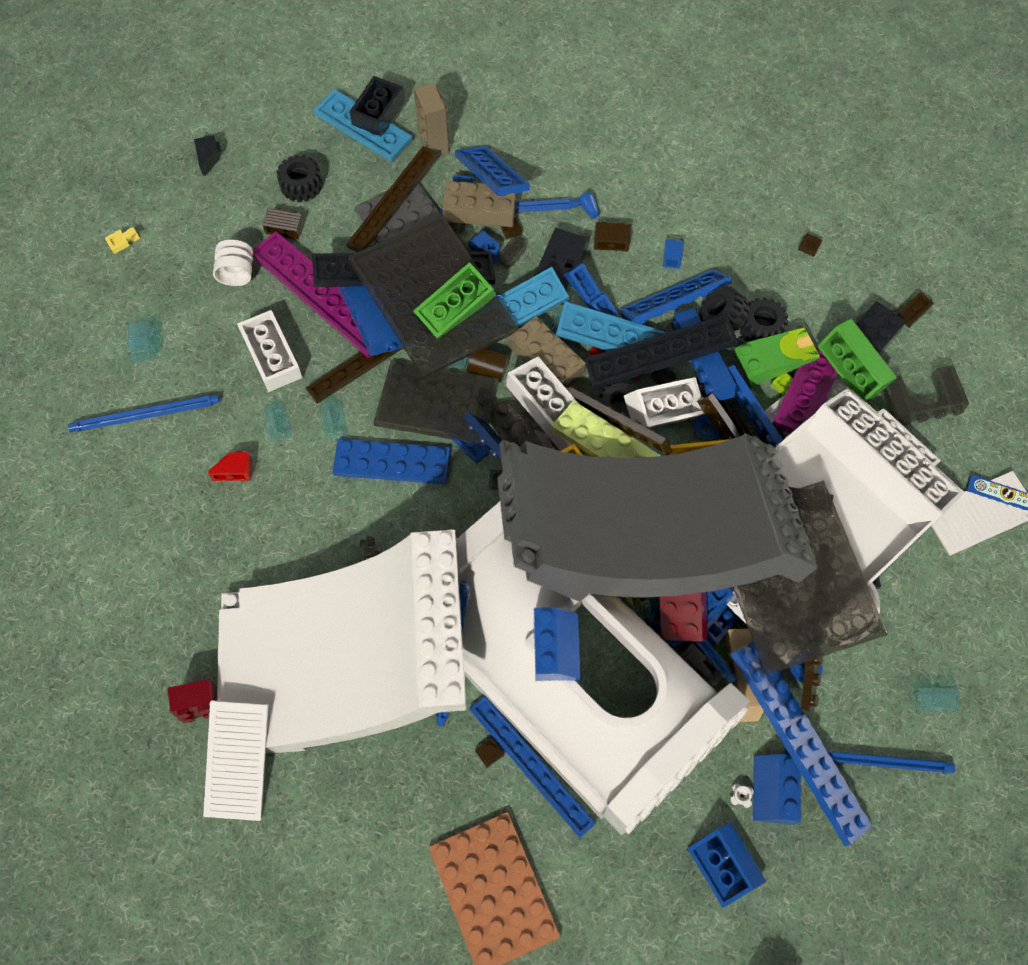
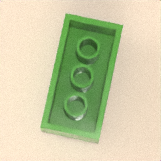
(856, 360)

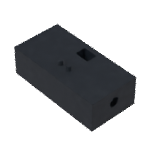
(562, 254)

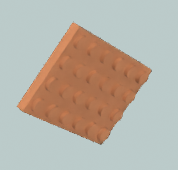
(494, 892)

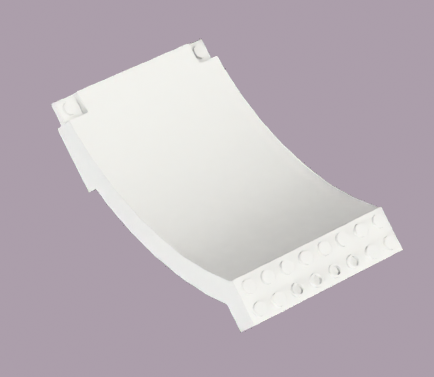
(878, 475)
(348, 646)

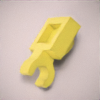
(119, 240)

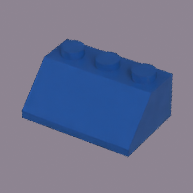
(556, 645)
(776, 789)
(726, 865)

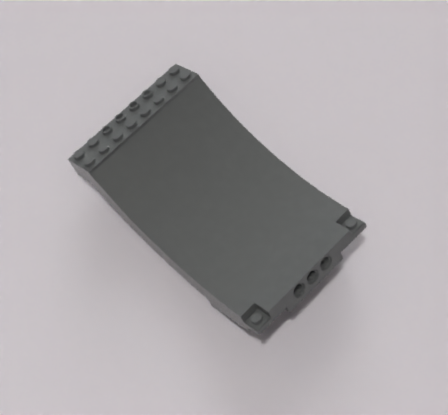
(651, 521)

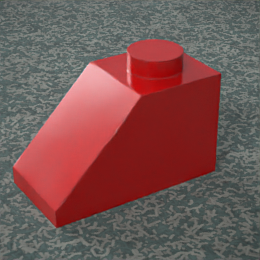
(232, 467)

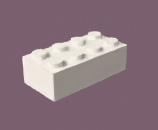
(269, 350)
(665, 403)

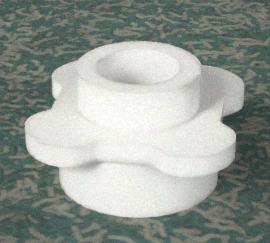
(746, 791)

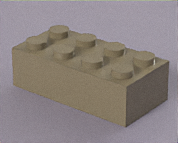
(432, 119)
(477, 205)
(539, 341)

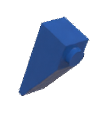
(720, 625)

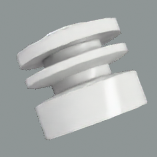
(233, 263)

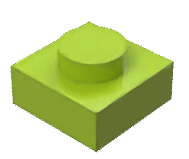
(782, 383)

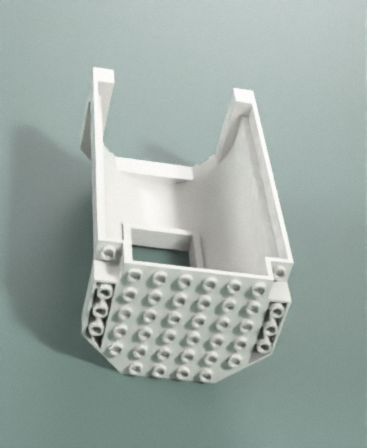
(608, 760)

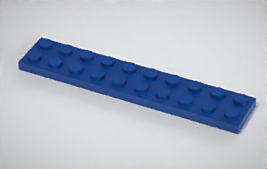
(804, 746)

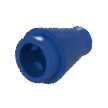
(589, 205)

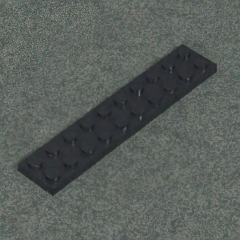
(336, 271)

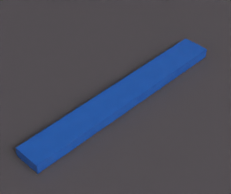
(532, 767)

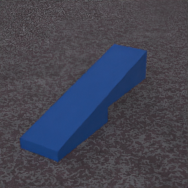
(588, 290)

